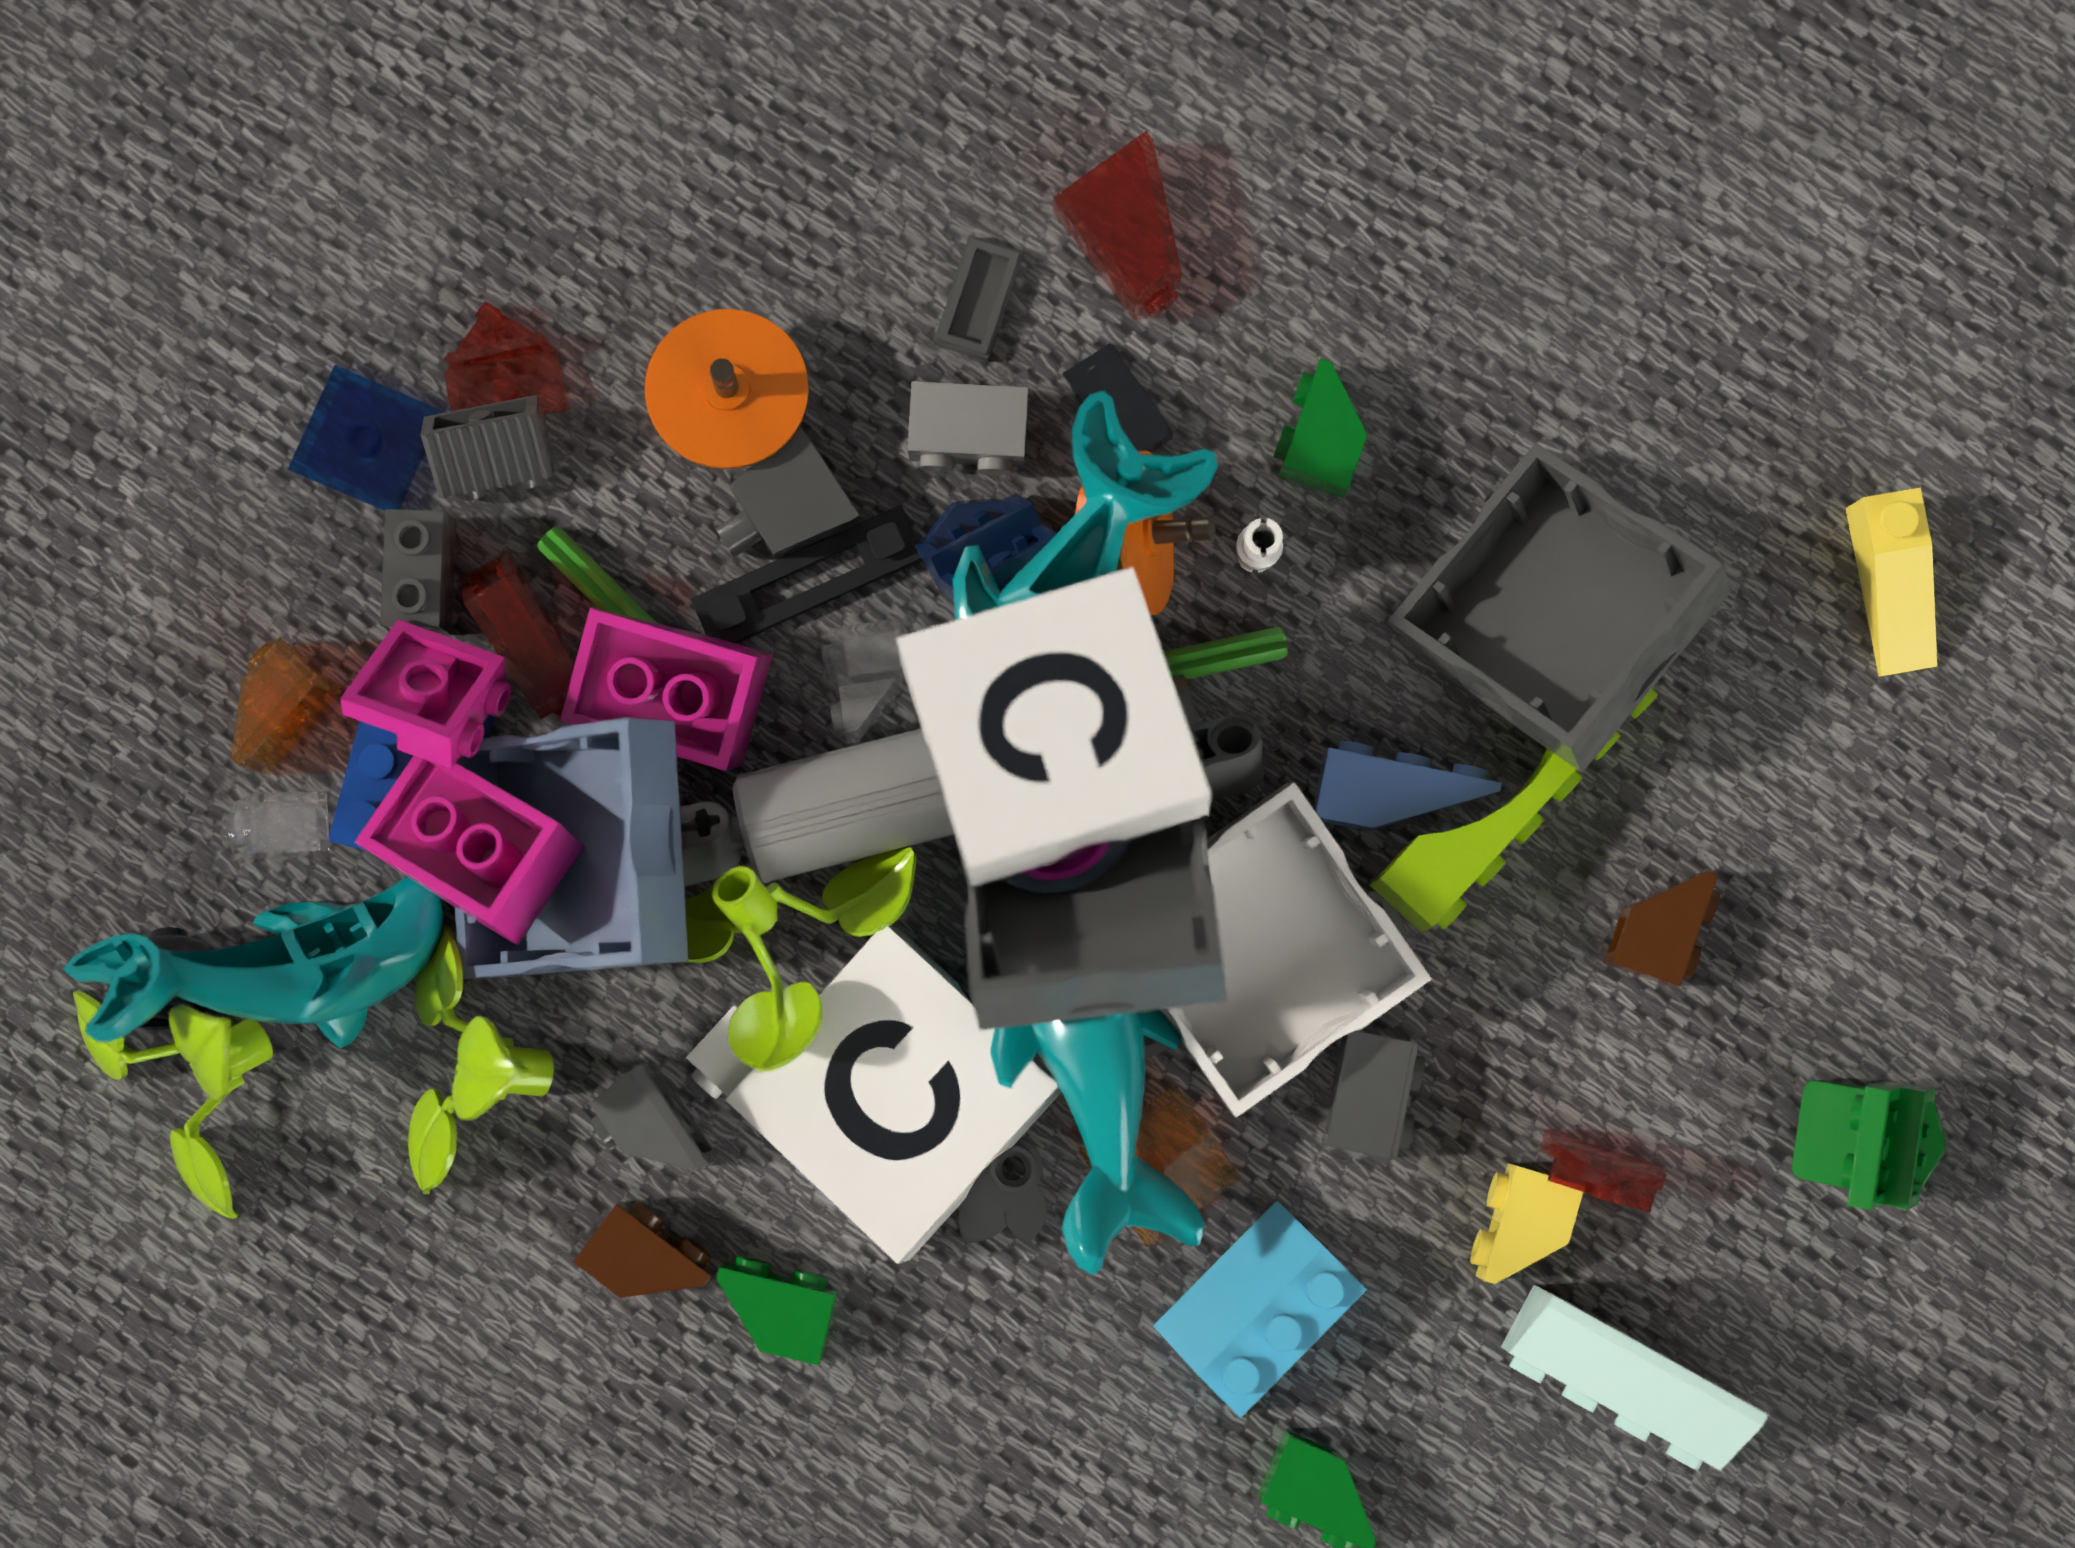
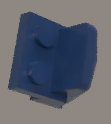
(1003, 529)

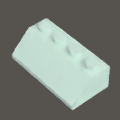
(1630, 1380)

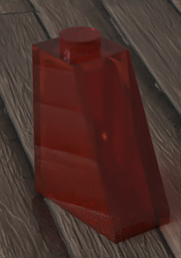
(1125, 227)
(520, 631)

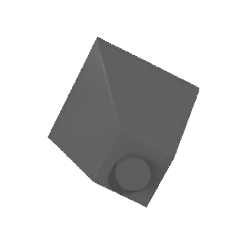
(650, 1121)

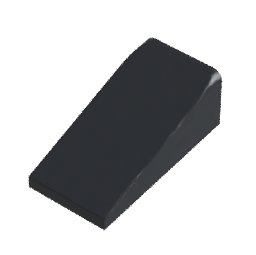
(1133, 407)

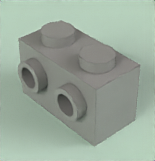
(967, 426)

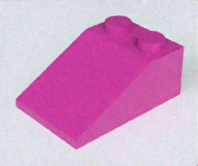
(669, 675)
(471, 845)

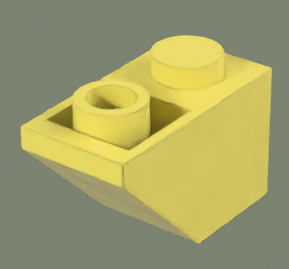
(1527, 1223)

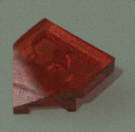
(502, 364)
(1602, 1171)

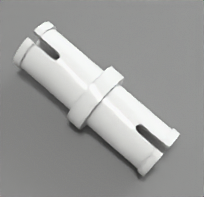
(1269, 536)

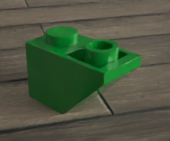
(1327, 435)
(780, 1312)
(1315, 1487)

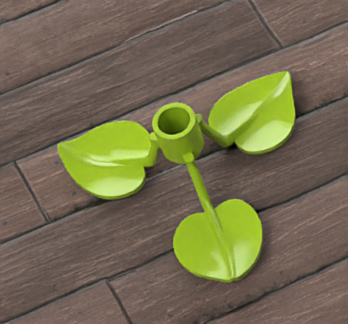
(781, 1024)
(218, 1060)
(485, 1069)

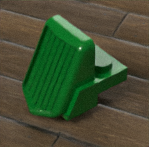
(1869, 1140)

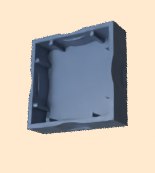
(625, 890)

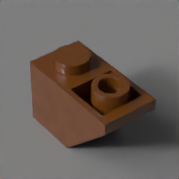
(1660, 931)
(639, 1258)

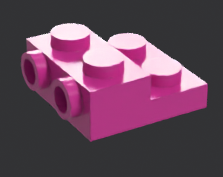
(429, 693)

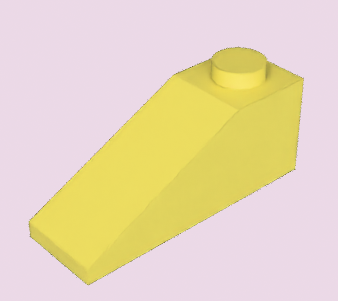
(1896, 578)

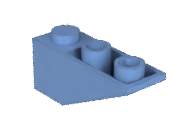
(1378, 792)

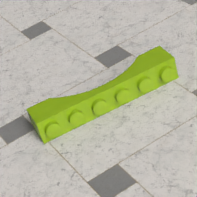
(1439, 867)

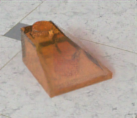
(279, 704)
(1181, 1148)

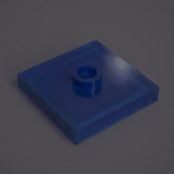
(363, 440)

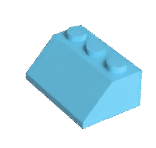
(1259, 1308)

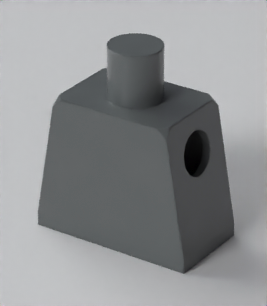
(787, 502)

